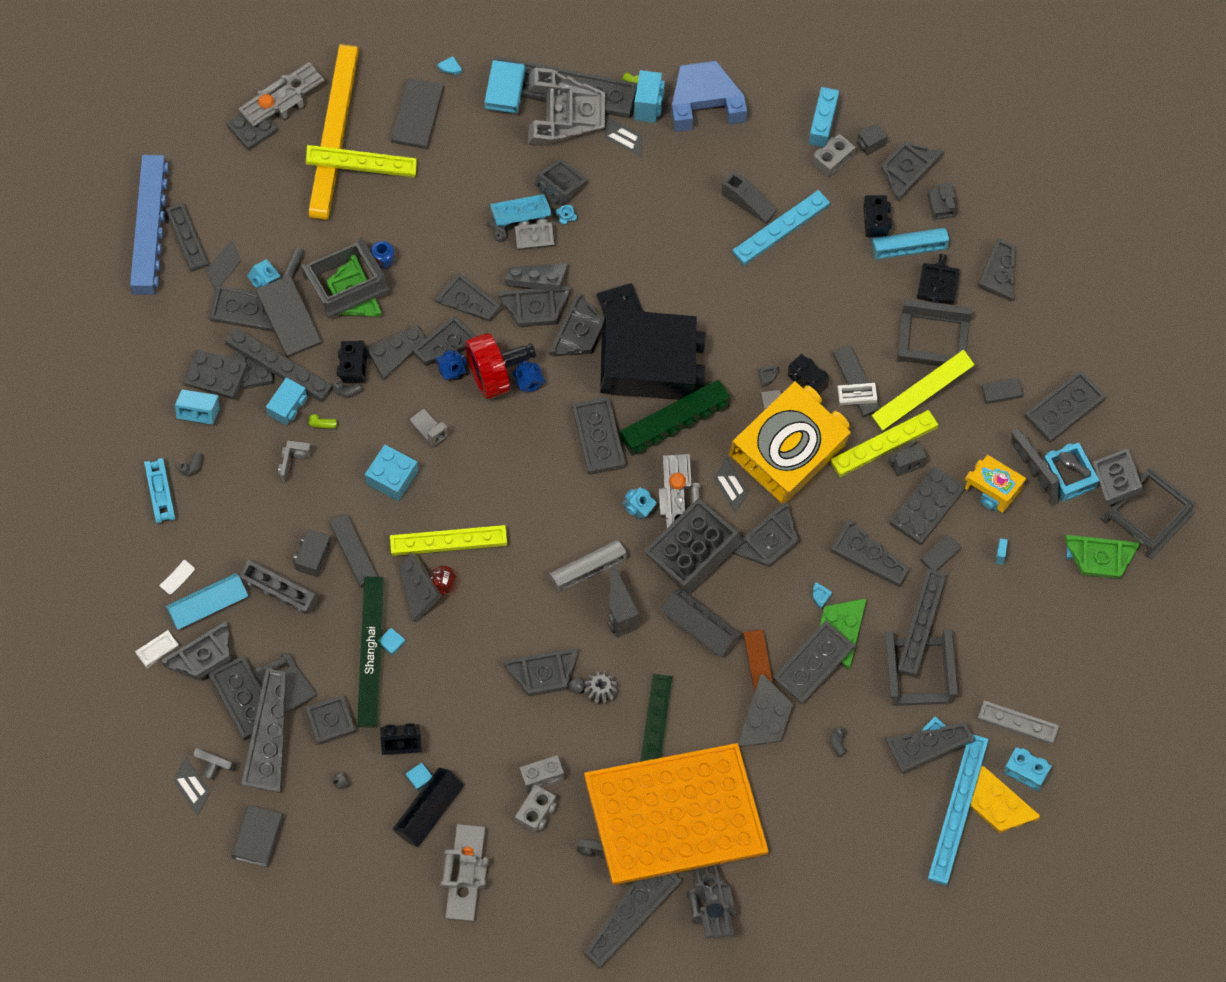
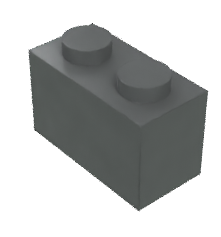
(312, 553)

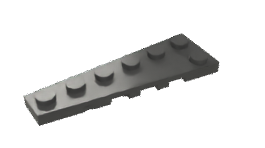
(265, 751)
(631, 912)

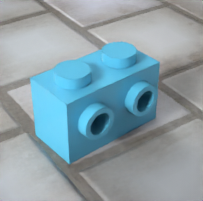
(286, 401)
(197, 406)
(1027, 768)

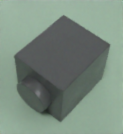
(871, 139)

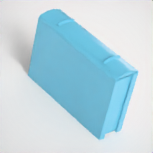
(505, 86)

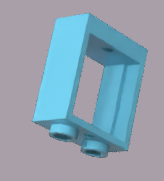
(1077, 488)

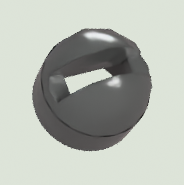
(577, 685)
(340, 781)

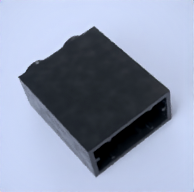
(650, 354)

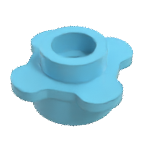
(566, 209)

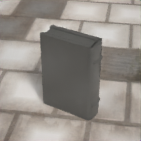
(257, 836)

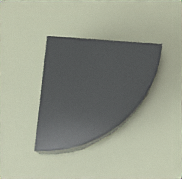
(767, 375)

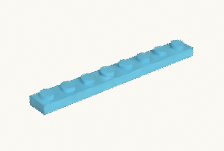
(957, 811)

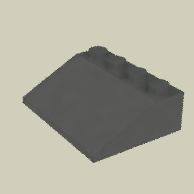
(693, 546)

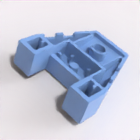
(705, 87)

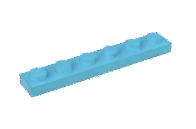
(781, 228)

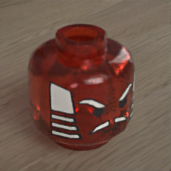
(444, 579)

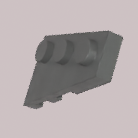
(538, 277)
(447, 337)
(394, 350)

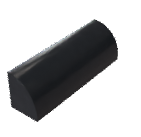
(428, 807)

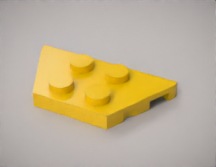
(999, 804)

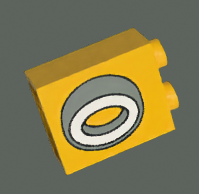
(790, 442)

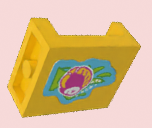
(996, 481)

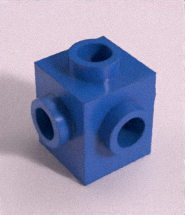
(451, 364)
(528, 376)

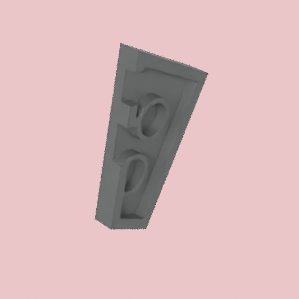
(999, 270)
(468, 298)
(418, 586)

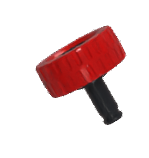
(491, 365)

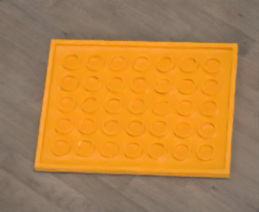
(675, 814)

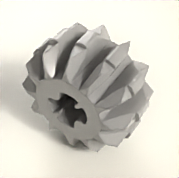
(607, 683)

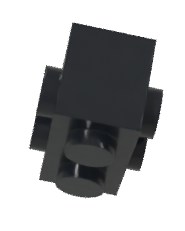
(876, 215)
(352, 361)
(806, 373)
(400, 739)

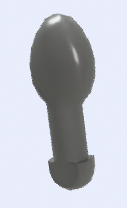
(1070, 461)

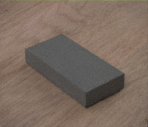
(1002, 391)
(941, 553)

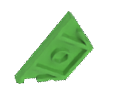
(347, 277)
(1101, 556)
(846, 619)

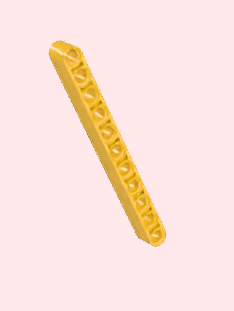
(334, 129)

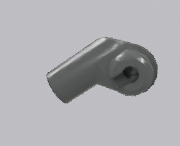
(499, 231)
(345, 391)
(188, 469)
(836, 741)

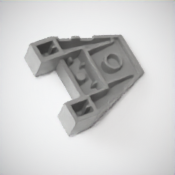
(570, 108)

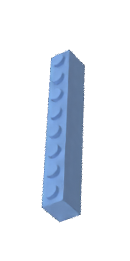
(148, 224)

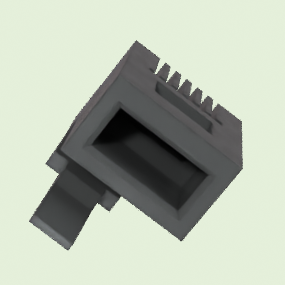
(942, 202)
(908, 459)

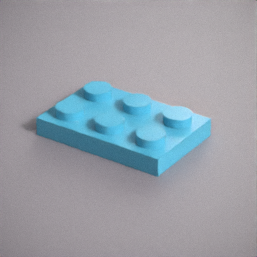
(520, 210)

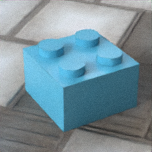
(649, 96)
(391, 472)

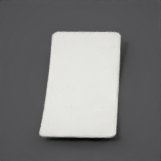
(179, 575)

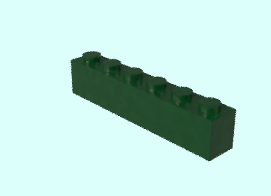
(675, 417)

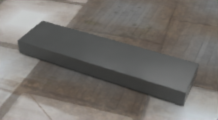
(187, 237)
(854, 374)
(352, 548)

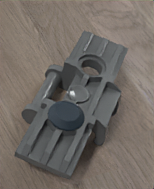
(719, 902)

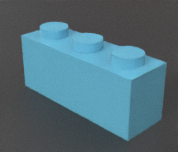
(823, 117)

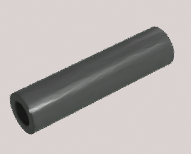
(294, 262)

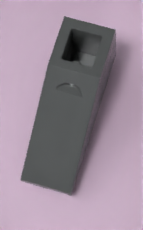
(747, 196)

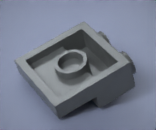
(560, 181)

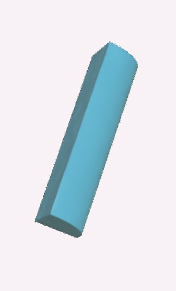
(910, 243)
(206, 601)

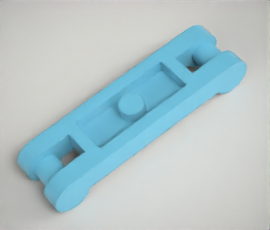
(159, 490)

